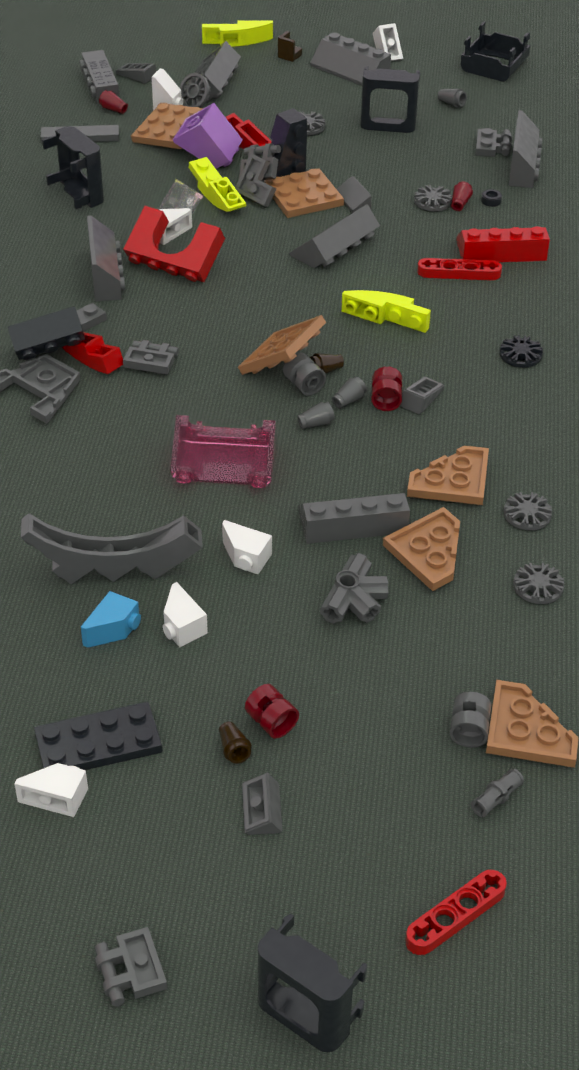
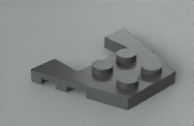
(47, 380)

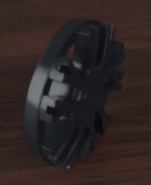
(521, 350)

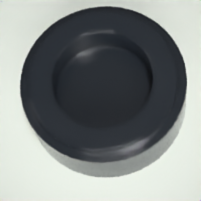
(491, 198)

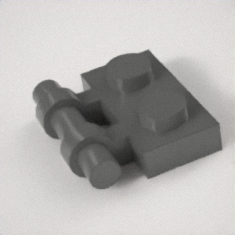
(490, 142)
(267, 151)
(150, 357)
(141, 963)

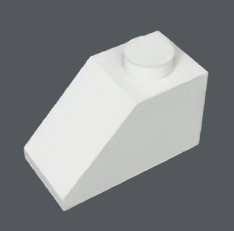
(387, 39)
(165, 89)
(179, 222)
(246, 546)
(183, 617)
(53, 788)

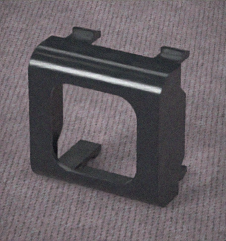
(477, 60)
(393, 80)
(69, 144)
(319, 996)

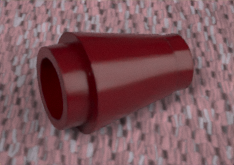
(111, 101)
(461, 194)

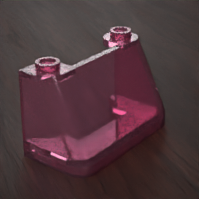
(223, 453)

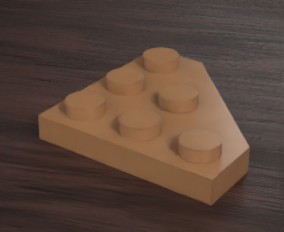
(453, 477)
(428, 547)
(528, 729)

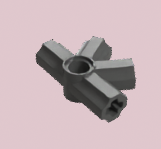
(355, 592)

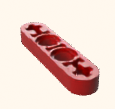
(459, 269)
(452, 907)

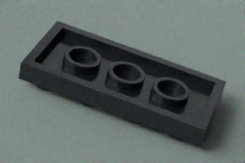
(99, 738)

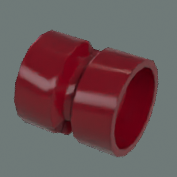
(386, 388)
(271, 710)

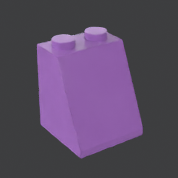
(209, 136)

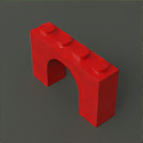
(192, 262)

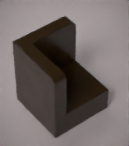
(287, 48)

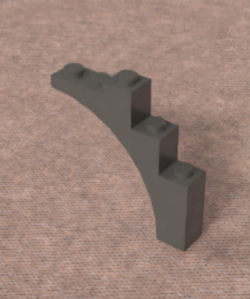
(78, 554)

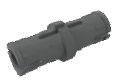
(497, 792)

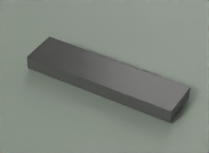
(96, 133)

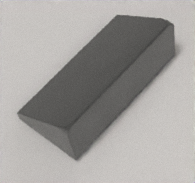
(354, 194)
(262, 805)

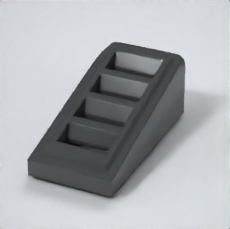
(137, 71)
(421, 394)

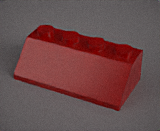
(504, 244)

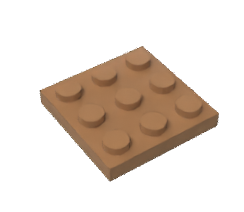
(163, 125)
(305, 193)
(282, 345)

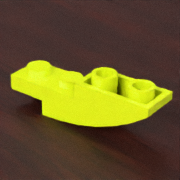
(237, 34)
(214, 187)
(383, 306)

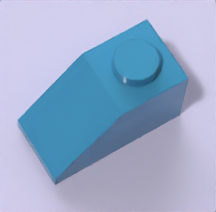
(111, 620)

